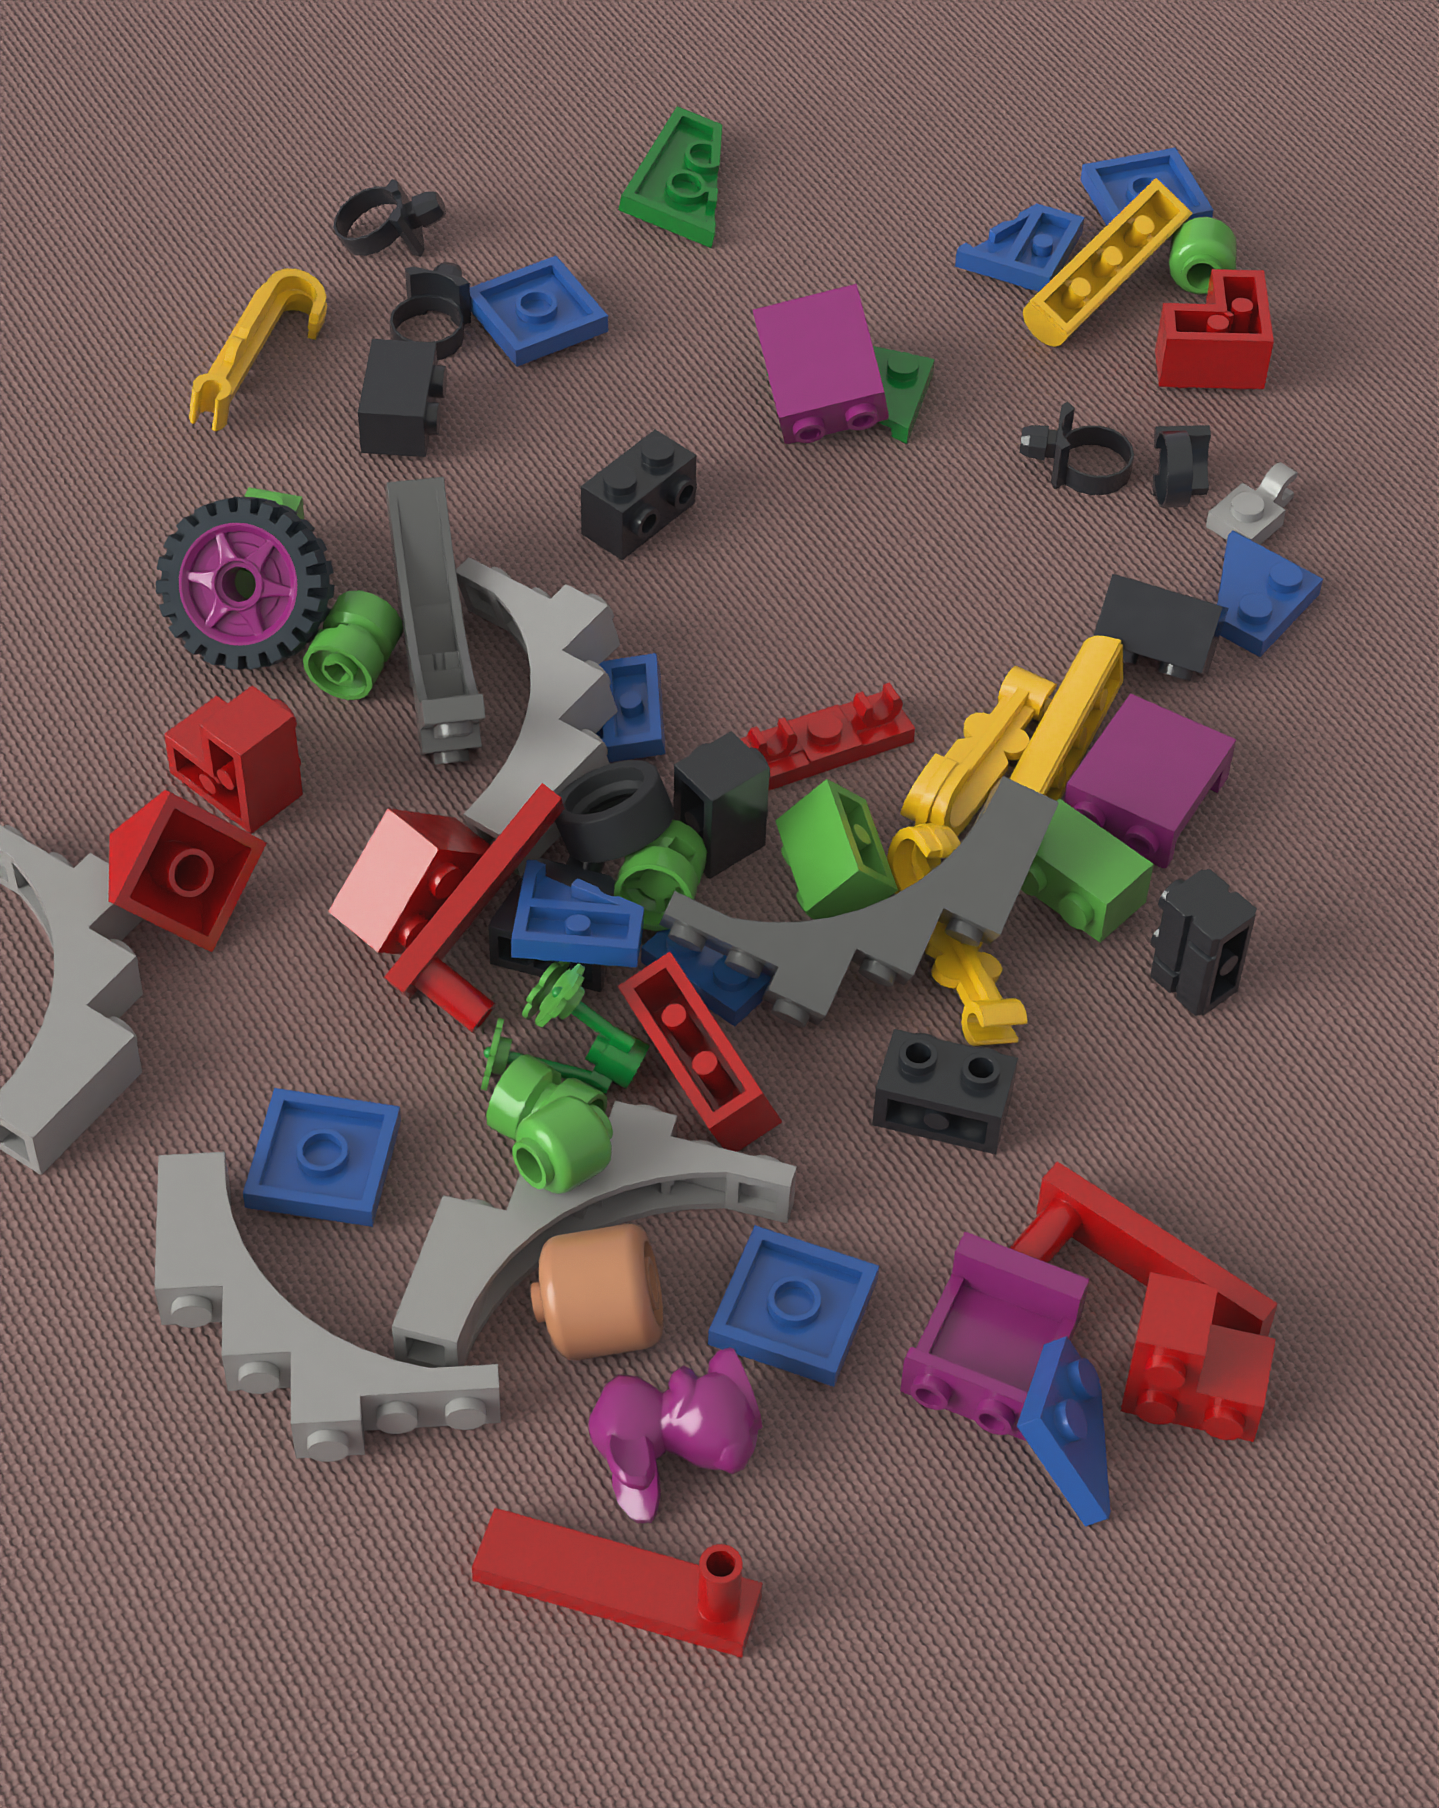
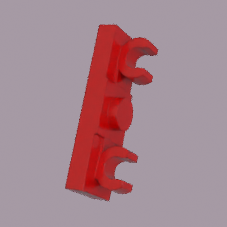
(833, 736)

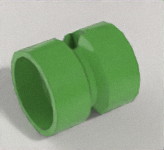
(353, 645)
(659, 869)
(528, 1087)

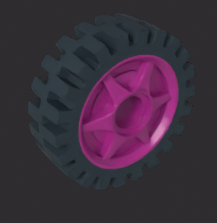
(202, 590)

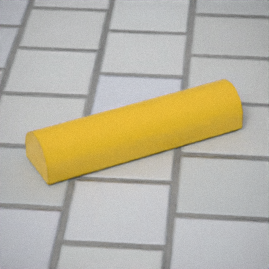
(1104, 264)
(1072, 718)

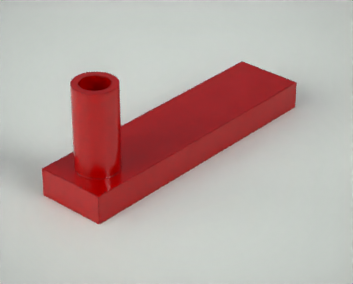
(422, 962)
(1135, 1245)
(621, 1582)

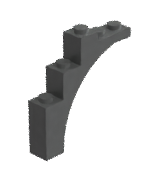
(432, 620)
(809, 958)

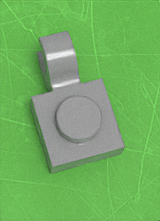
(1254, 512)

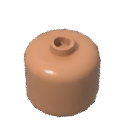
(599, 1292)

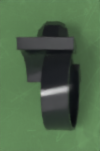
(403, 221)
(438, 291)
(1042, 443)
(1181, 464)

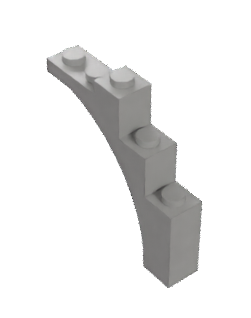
(567, 697)
(83, 1048)
(484, 1252)
(271, 1345)

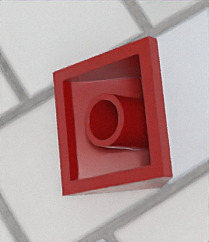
(181, 868)

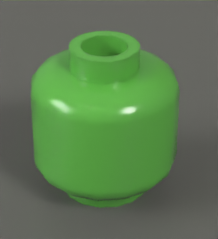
(1199, 248)
(563, 1144)

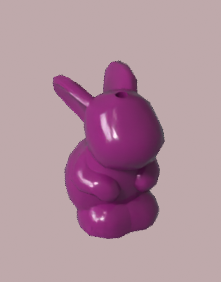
(701, 1419)

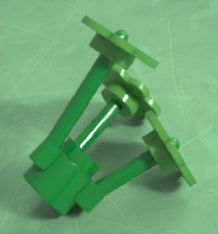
(560, 994)

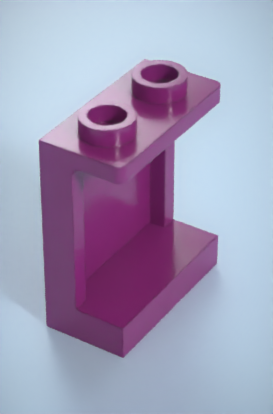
(821, 365)
(1149, 776)
(991, 1333)

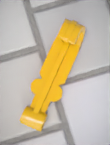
(282, 292)
(960, 782)
(956, 966)

